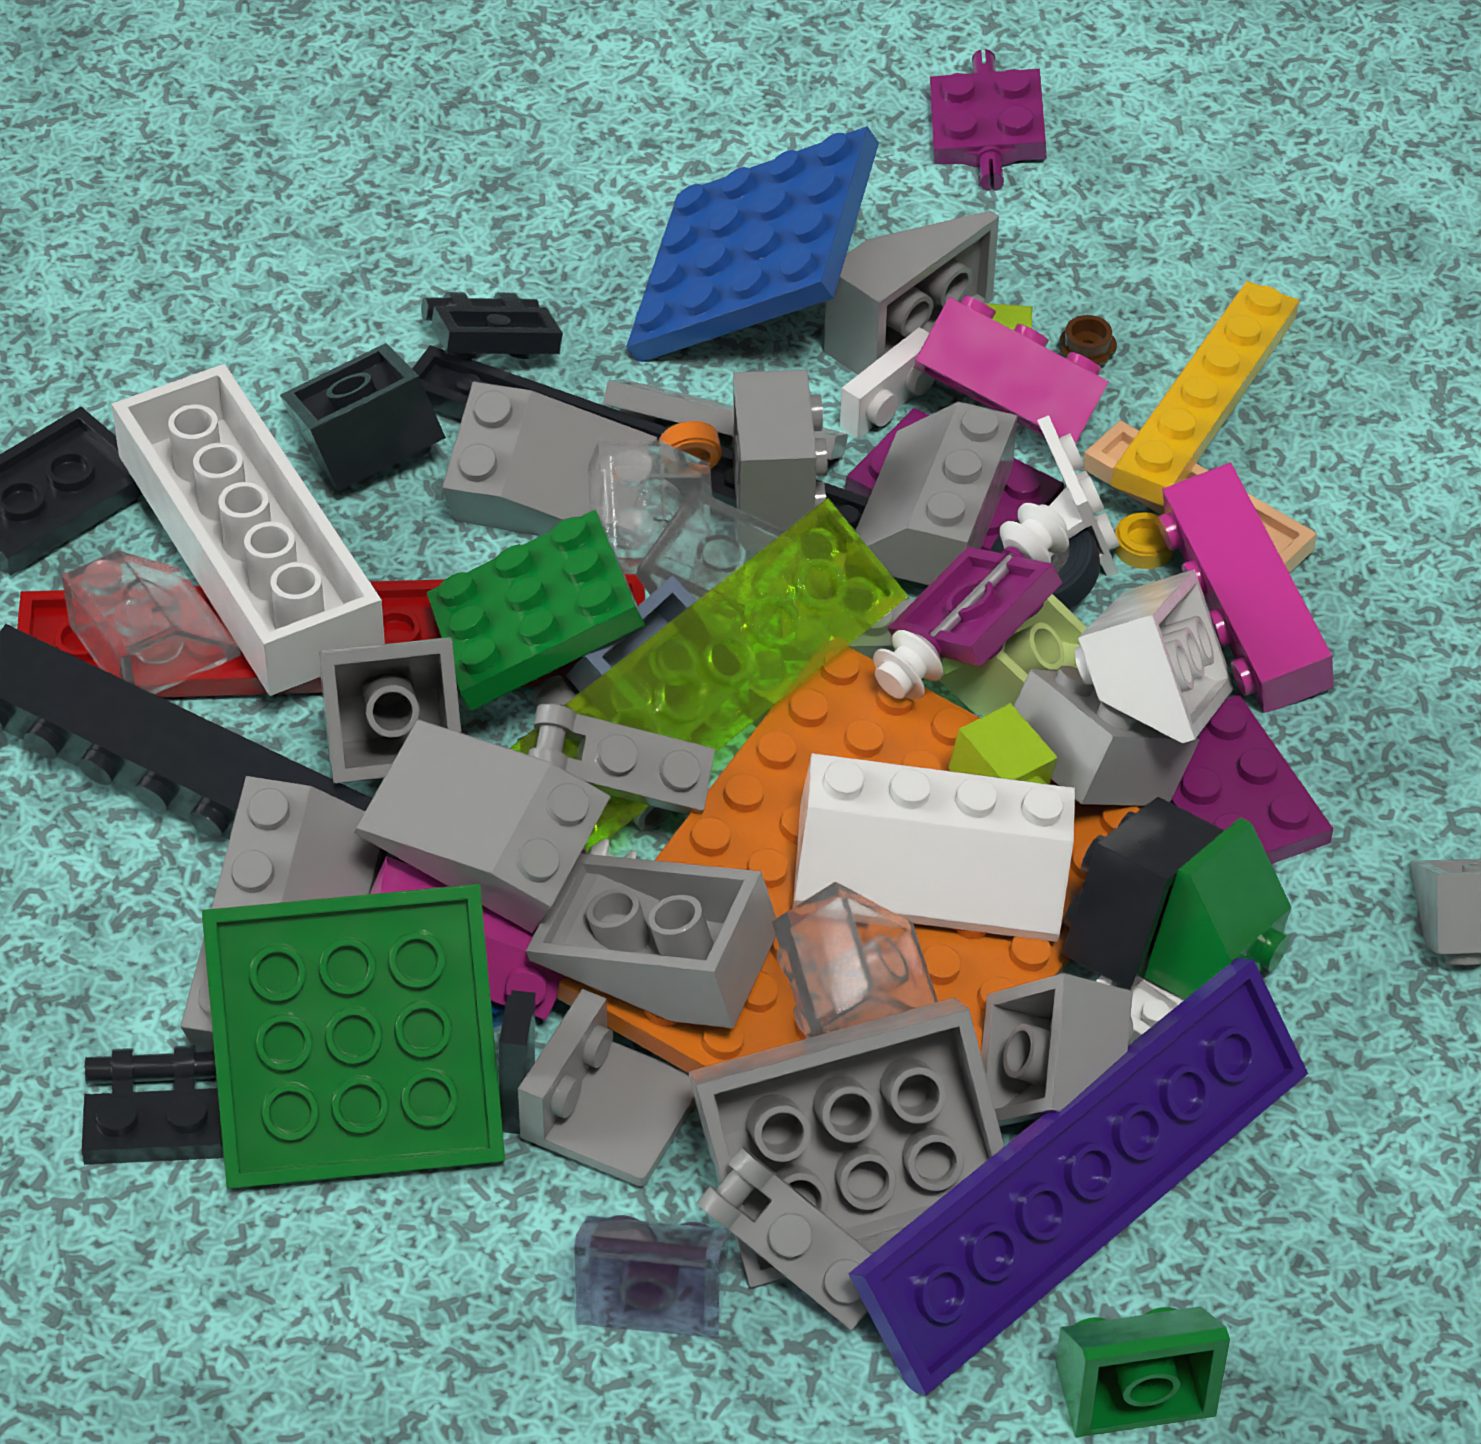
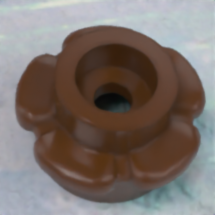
(1088, 337)

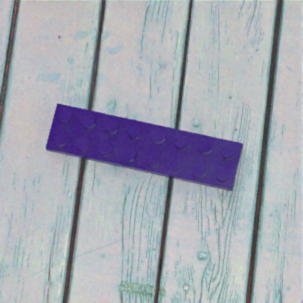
(1078, 1177)

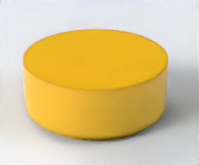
(1142, 541)

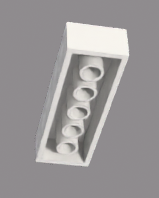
(246, 526)

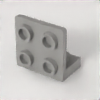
(602, 1098)

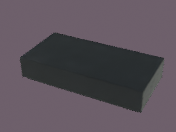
(515, 1054)

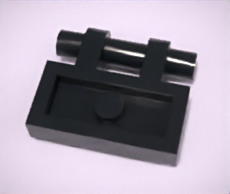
(492, 325)
(151, 1124)

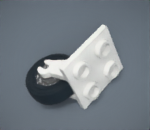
(1088, 535)

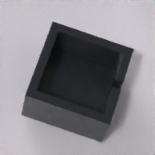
(1129, 888)

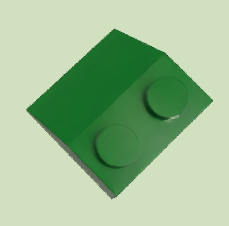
(1221, 910)
(1142, 1369)

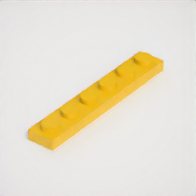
(1205, 392)

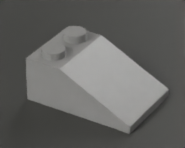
(903, 283)
(524, 459)
(483, 819)
(660, 935)

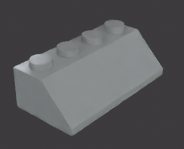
(283, 848)

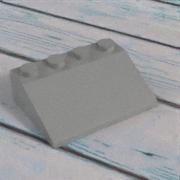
(856, 1120)

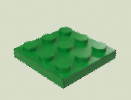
(534, 608)

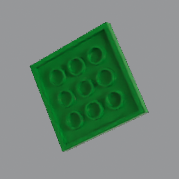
(353, 1035)

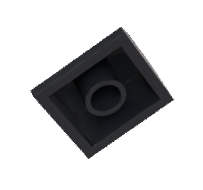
(364, 417)

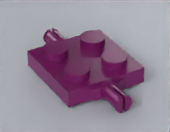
(988, 118)

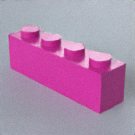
(1247, 589)

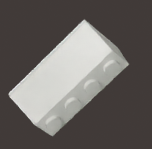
(1158, 657)
(938, 844)

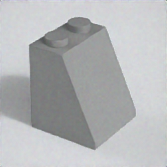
(377, 697)

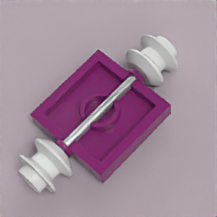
(974, 603)

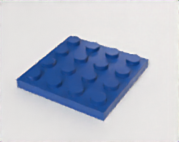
(754, 245)

